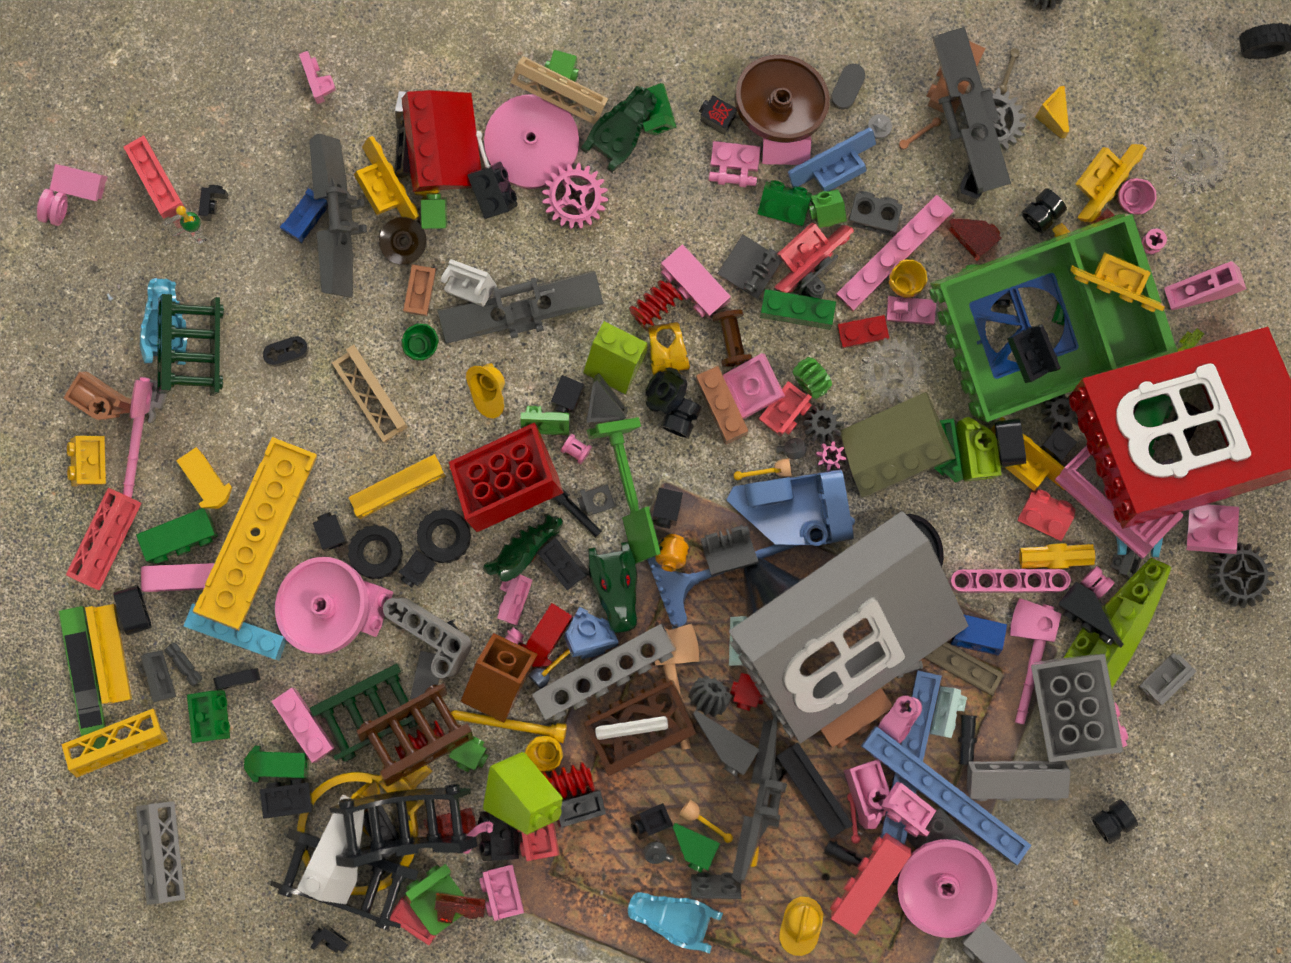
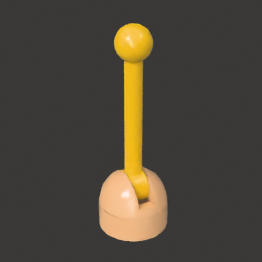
(781, 469)
(691, 812)

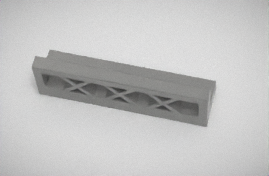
(153, 859)

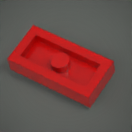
(863, 331)

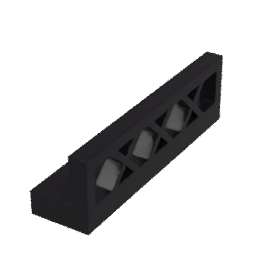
(814, 790)

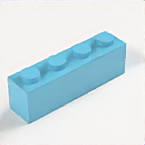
(248, 637)

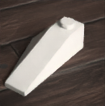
(322, 876)

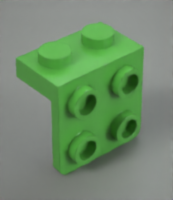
(422, 897)

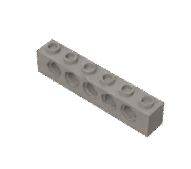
(547, 697)

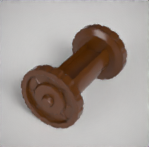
(732, 337)

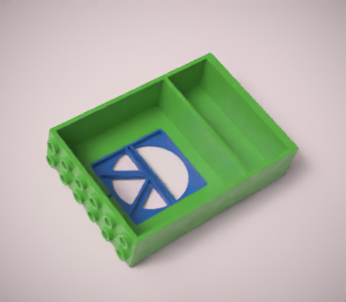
(1098, 327)

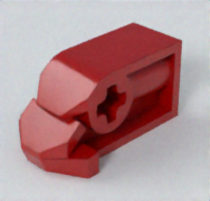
(548, 634)

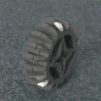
(1241, 584)

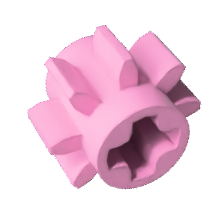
(831, 449)

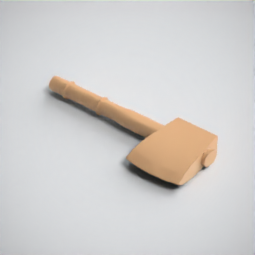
(686, 652)

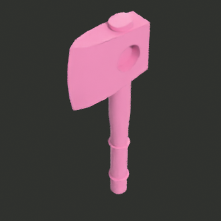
(139, 407)
(1040, 625)

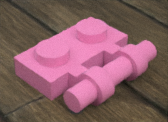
(734, 157)

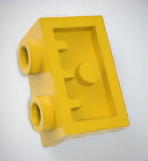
(87, 460)

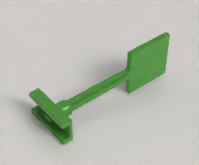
(638, 523)

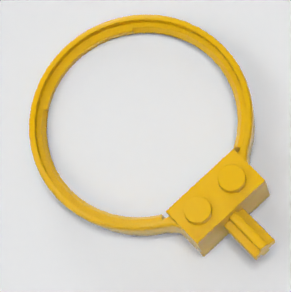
(407, 783)

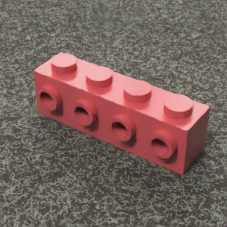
(870, 883)

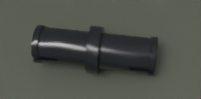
(967, 739)

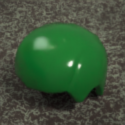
(419, 342)

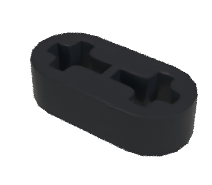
(286, 357)
(236, 679)

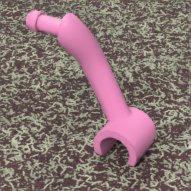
(486, 826)

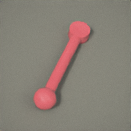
(855, 838)

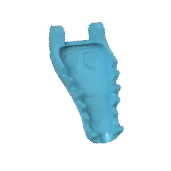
(149, 325)
(677, 919)

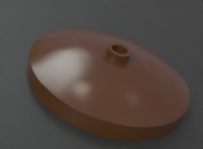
(782, 98)

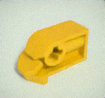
(205, 479)

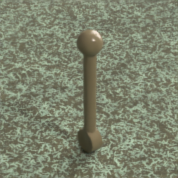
(1014, 54)

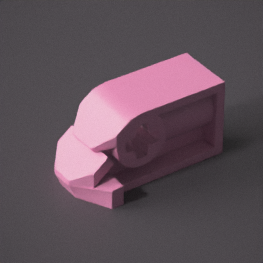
(864, 784)

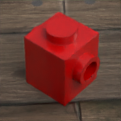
(746, 693)

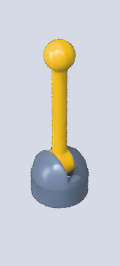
(541, 676)

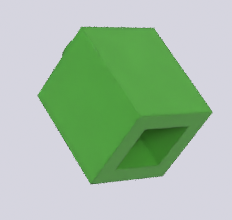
(433, 211)

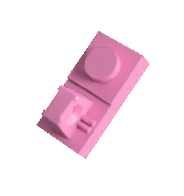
(319, 85)
(911, 310)
(514, 600)

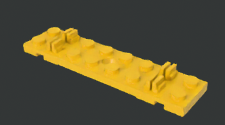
(246, 557)

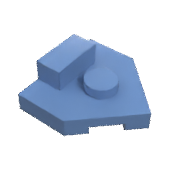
(589, 635)

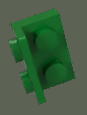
(208, 716)

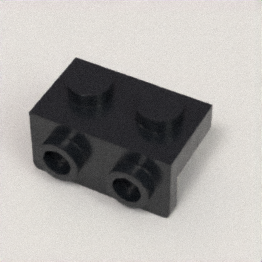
(493, 190)
(1033, 353)

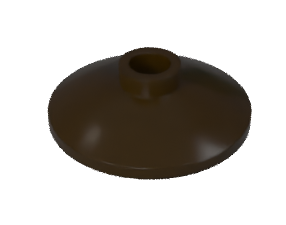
(393, 233)

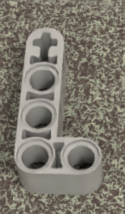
(425, 632)

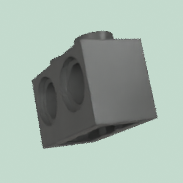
(874, 220)

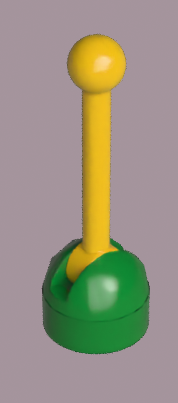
(187, 219)

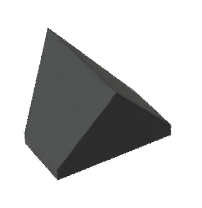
(604, 403)

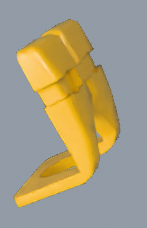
(664, 357)

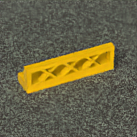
(397, 486)
(108, 654)
(115, 751)

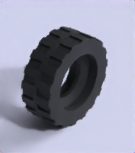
(1266, 41)
(437, 518)
(369, 534)

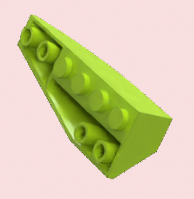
(1130, 614)

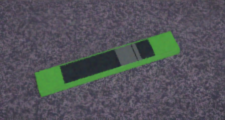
(83, 672)

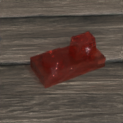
(448, 905)

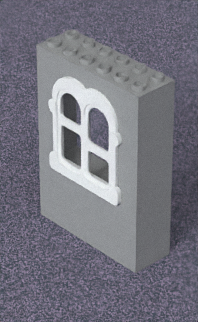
(883, 578)

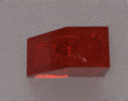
(974, 235)

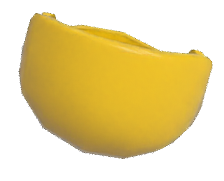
(908, 278)
(544, 753)

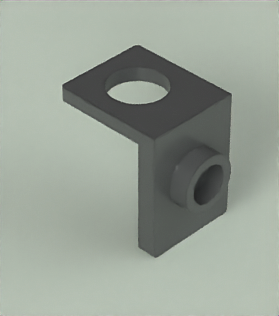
(586, 500)

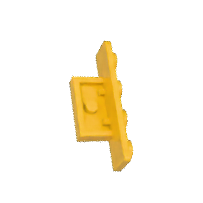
(1104, 177)
(382, 184)
(1120, 277)
(1037, 466)

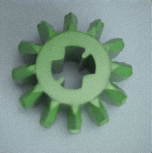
(812, 377)

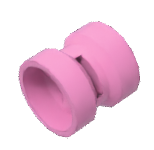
(1101, 586)

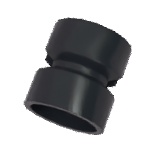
(1047, 207)
(680, 420)
(1113, 822)

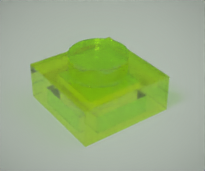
(1190, 339)

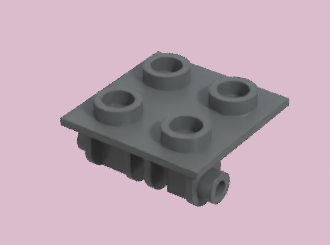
(750, 266)
(811, 284)
(729, 551)
(940, 828)
(714, 886)

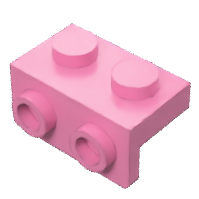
(377, 597)
(908, 809)
(502, 892)

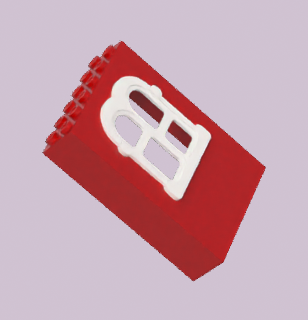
(1247, 399)

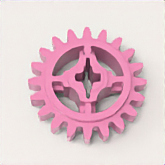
(592, 186)

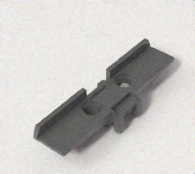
(978, 106)
(336, 242)
(566, 296)
(764, 816)

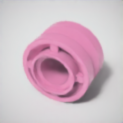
(52, 207)

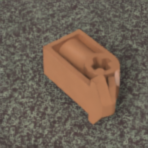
(88, 394)

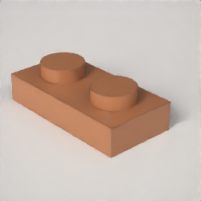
(419, 290)

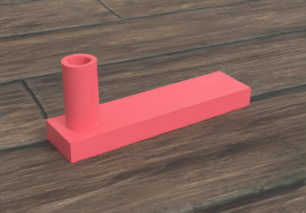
(153, 177)

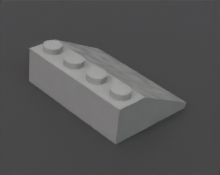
(1076, 707)

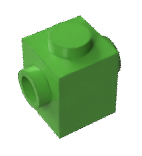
(563, 64)
(827, 208)
(470, 755)

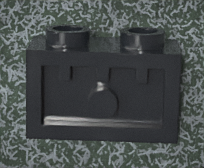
(287, 799)
(501, 842)

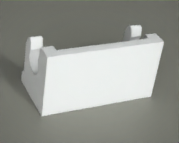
(468, 283)

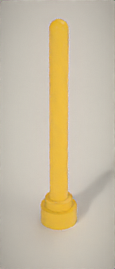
(555, 731)

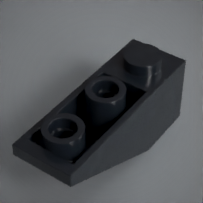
(1086, 608)

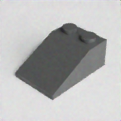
(729, 748)

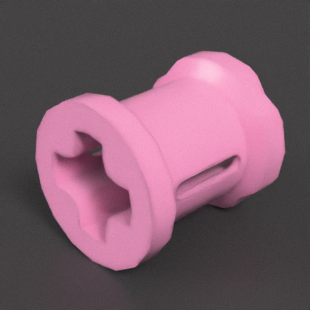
(1160, 241)
(576, 449)

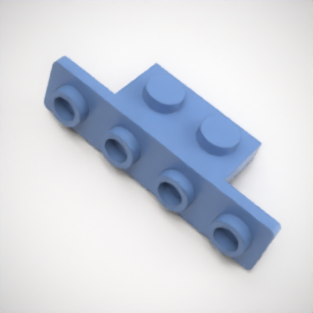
(835, 164)

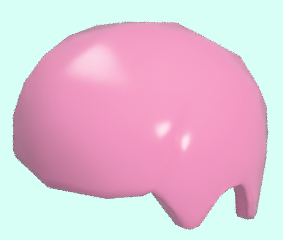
(1136, 196)

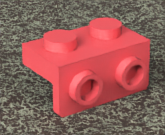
(782, 413)
(1047, 514)
(540, 843)

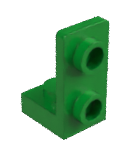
(662, 116)

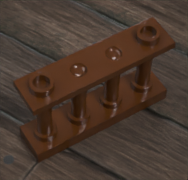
(415, 758)

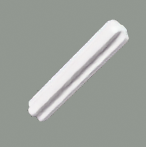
(631, 727)

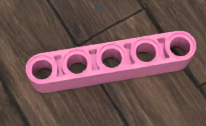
(1020, 576)
(175, 577)

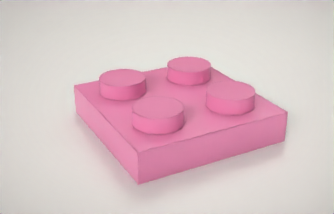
(753, 385)
(1213, 529)

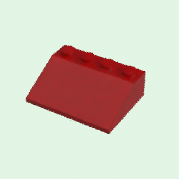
(440, 139)
(505, 478)

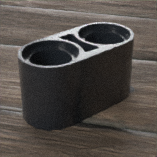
(1010, 442)
(132, 610)

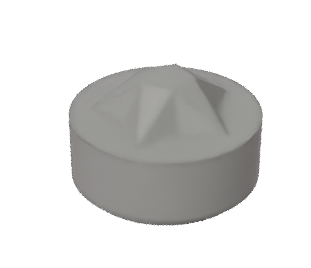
(880, 125)

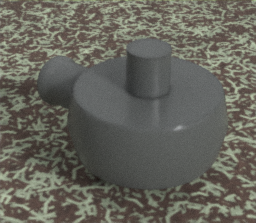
(793, 448)
(656, 853)

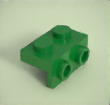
(784, 202)

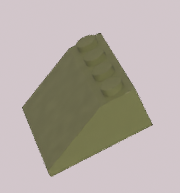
(896, 445)

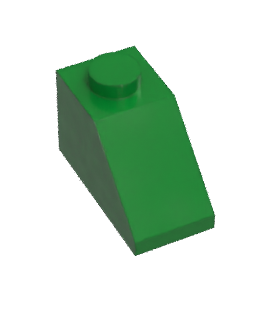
(696, 847)

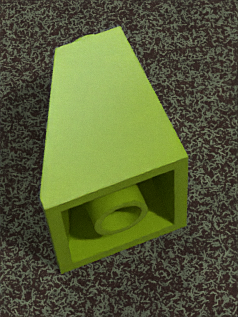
(615, 357)
(521, 794)

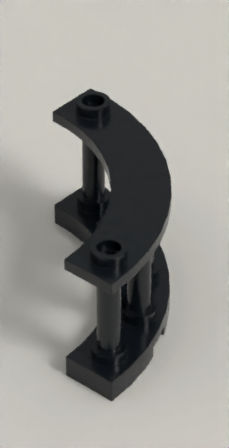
(406, 844)
(379, 868)

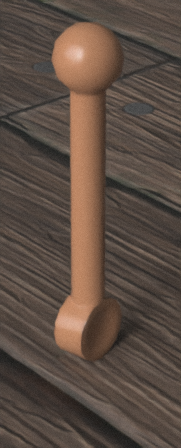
(905, 143)

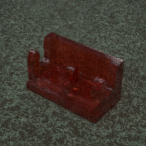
(445, 823)

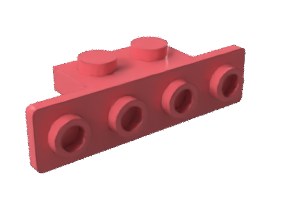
(807, 252)

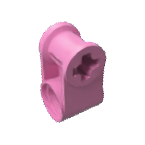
(899, 720)

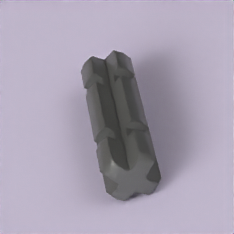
(183, 664)

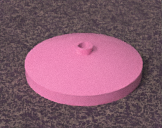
(531, 161)
(303, 600)
(951, 909)

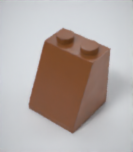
(498, 677)

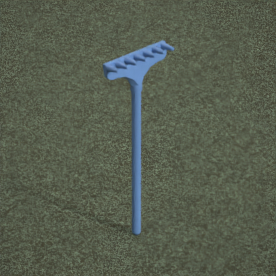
(675, 585)

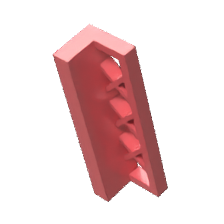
(105, 540)

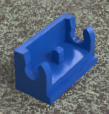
(304, 216)
(981, 636)

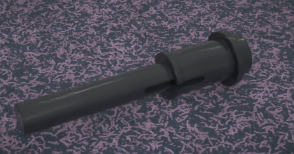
(577, 513)
(845, 855)

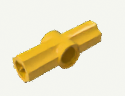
(1057, 556)

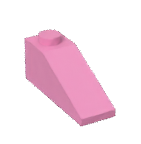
(1206, 286)

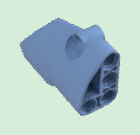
(794, 506)

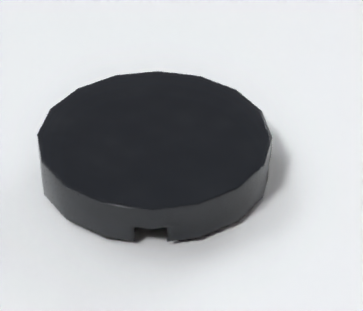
(666, 391)

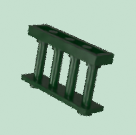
(166, 355)
(347, 699)

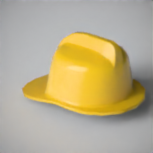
(486, 389)
(801, 926)

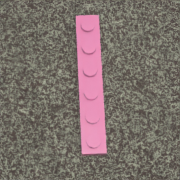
(896, 250)

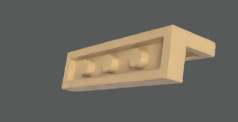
(561, 86)
(353, 353)

